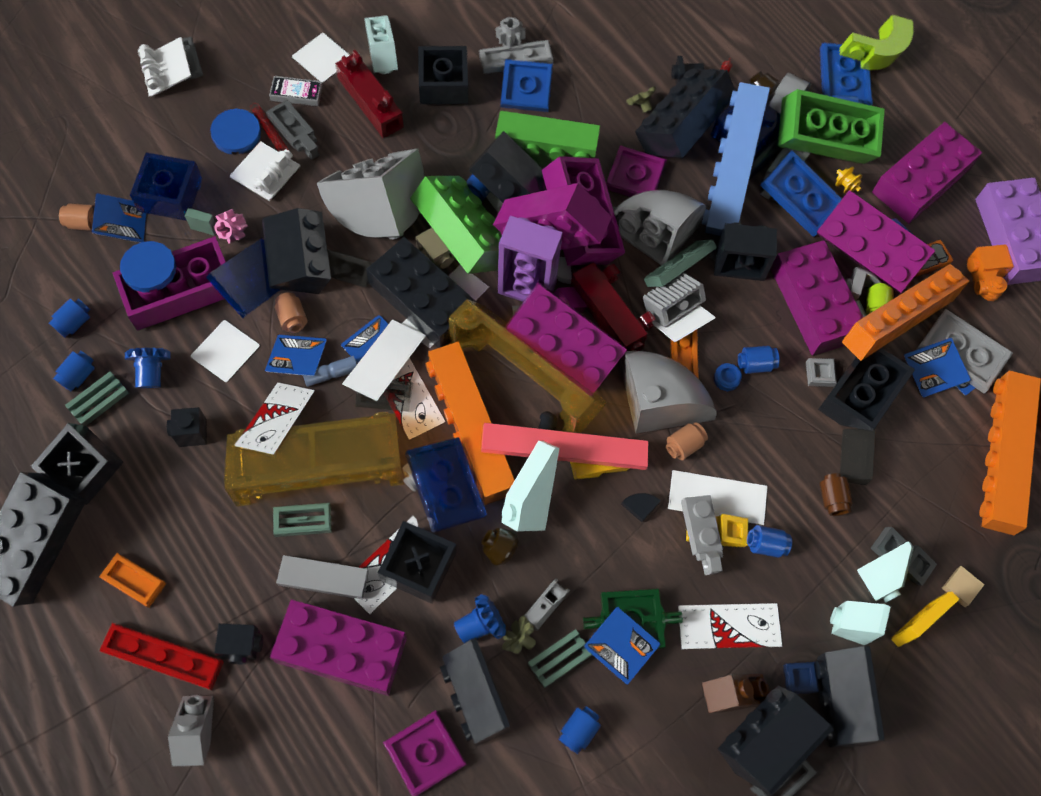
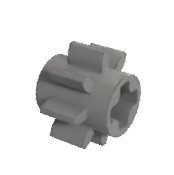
(510, 32)

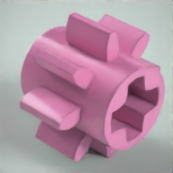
(230, 226)

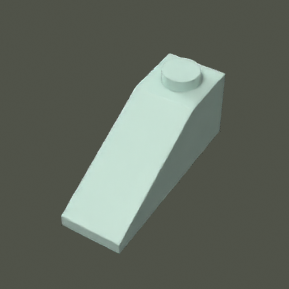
(381, 44)
(531, 492)

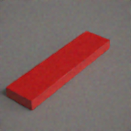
(161, 656)

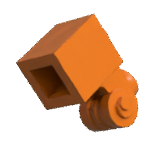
(988, 269)

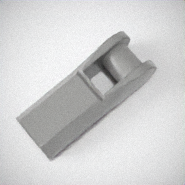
(543, 607)

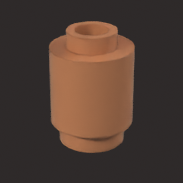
(77, 216)
(290, 312)
(686, 441)

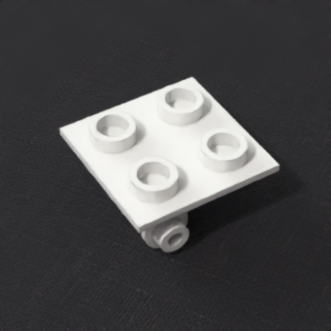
(164, 66)
(265, 170)

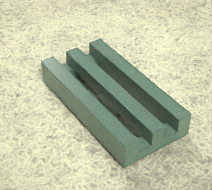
(93, 396)
(302, 530)
(580, 643)

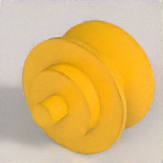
(848, 180)

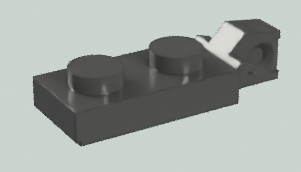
(294, 128)

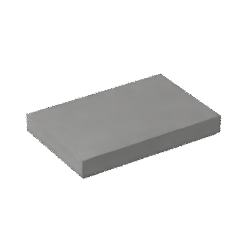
(980, 354)

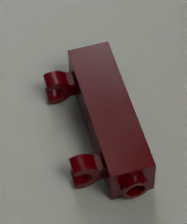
(369, 94)
(609, 308)

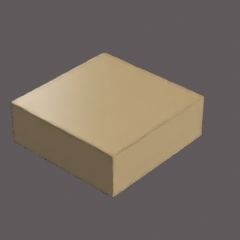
(963, 585)

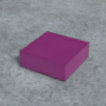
(572, 298)

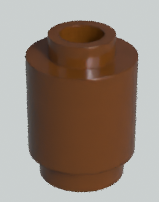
(836, 494)

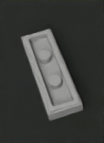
(494, 58)
(322, 577)

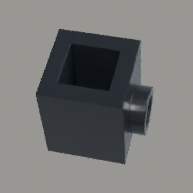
(188, 427)
(238, 642)

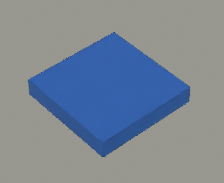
(526, 85)

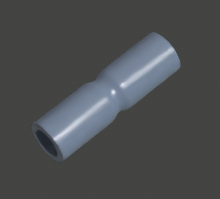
(333, 370)

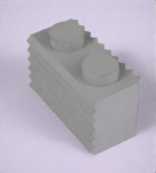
(674, 298)

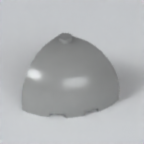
(375, 196)
(659, 222)
(663, 392)

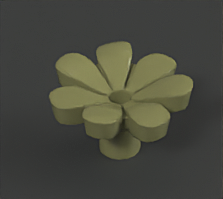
(642, 99)
(519, 636)

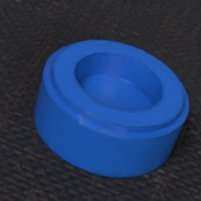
(727, 377)

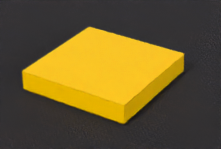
(924, 619)

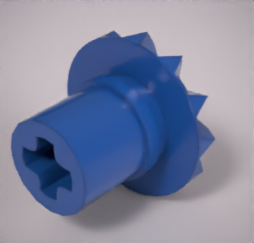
(147, 365)
(481, 621)

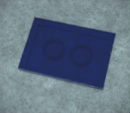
(244, 279)
(445, 484)

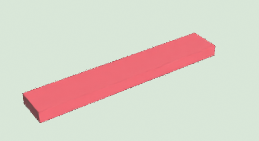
(573, 446)

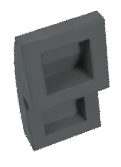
(920, 564)

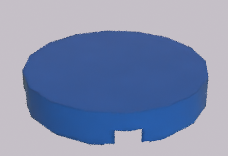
(235, 131)
(148, 266)

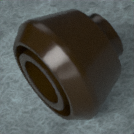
(765, 80)
(500, 545)

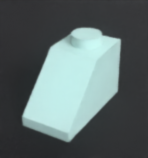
(888, 573)
(860, 621)

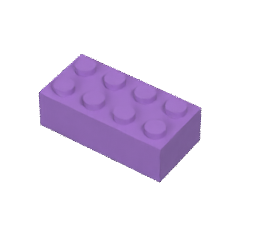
(1014, 218)
(527, 256)

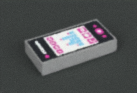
(296, 90)

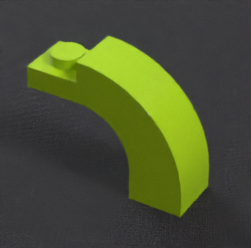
(878, 54)

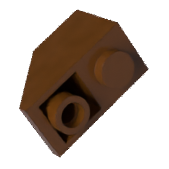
(735, 692)

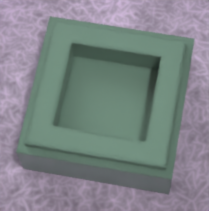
(200, 221)

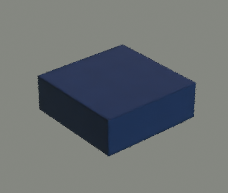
(801, 678)

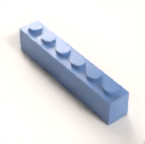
(737, 157)

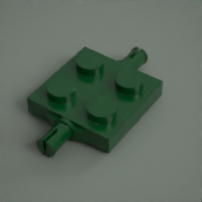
(640, 606)

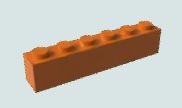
(904, 312)
(468, 416)
(1010, 453)

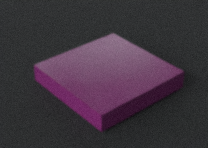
(634, 172)
(424, 753)

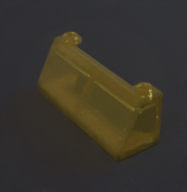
(477, 325)
(316, 458)

